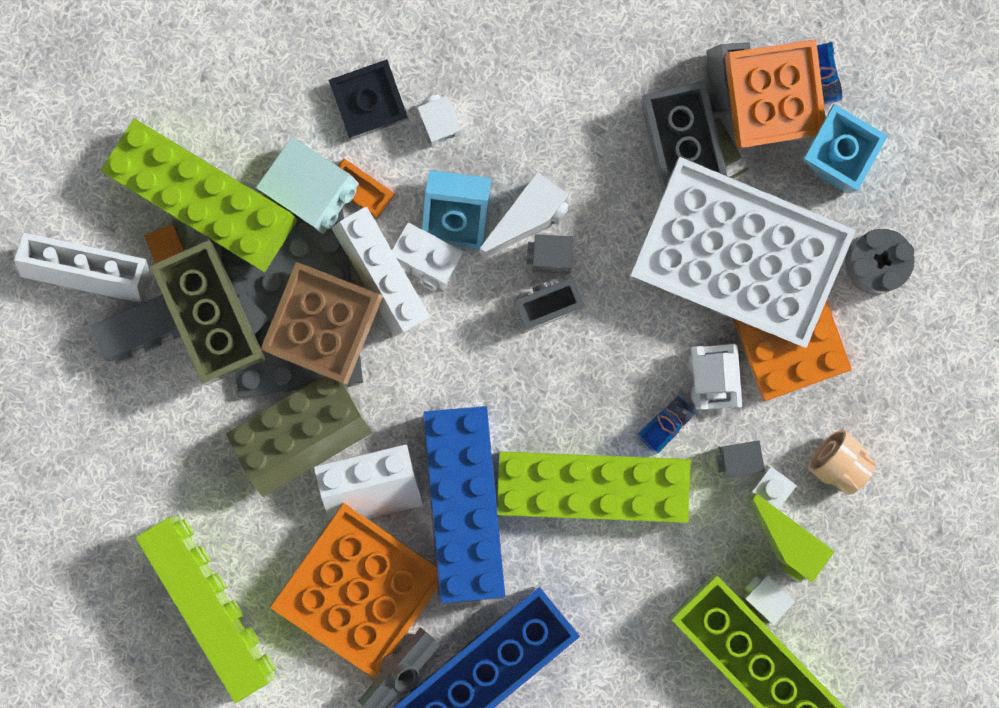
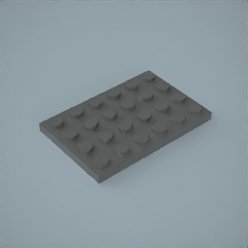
(266, 290)

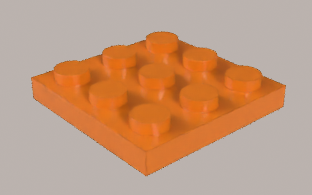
(775, 93)
(785, 366)

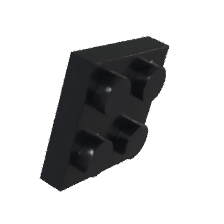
(368, 99)

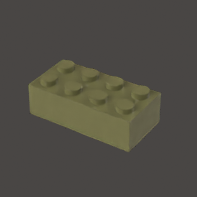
(207, 312)
(298, 434)

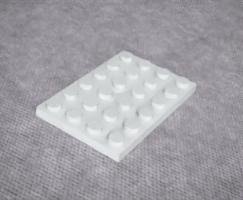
(742, 252)

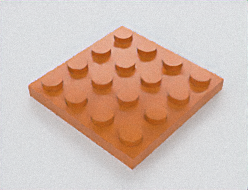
(357, 590)

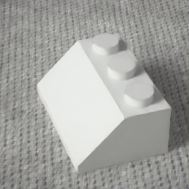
(370, 483)

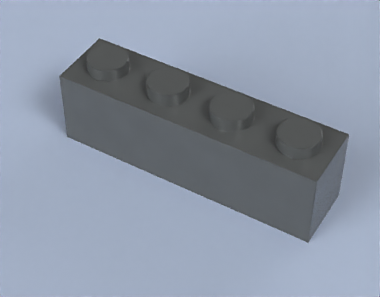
(135, 329)

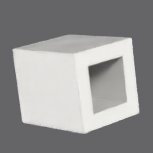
(439, 119)
(715, 375)
(773, 487)
(767, 598)

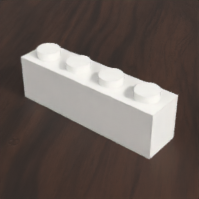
(82, 267)
(380, 271)

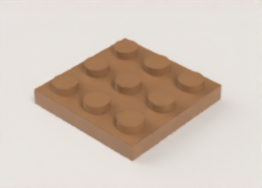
(321, 323)

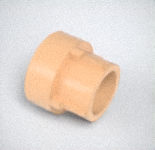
(842, 463)

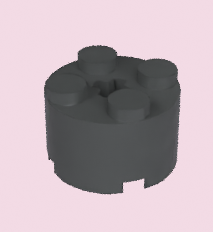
(896, 253)

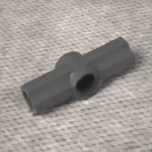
(400, 671)

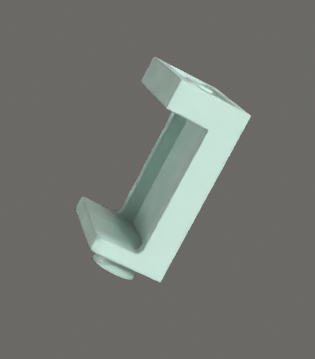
(308, 185)

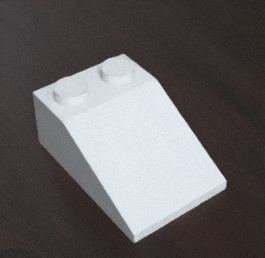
(530, 213)

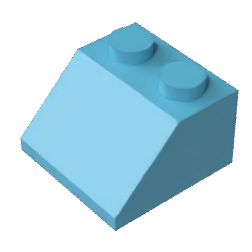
(844, 150)
(456, 208)

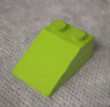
(792, 544)

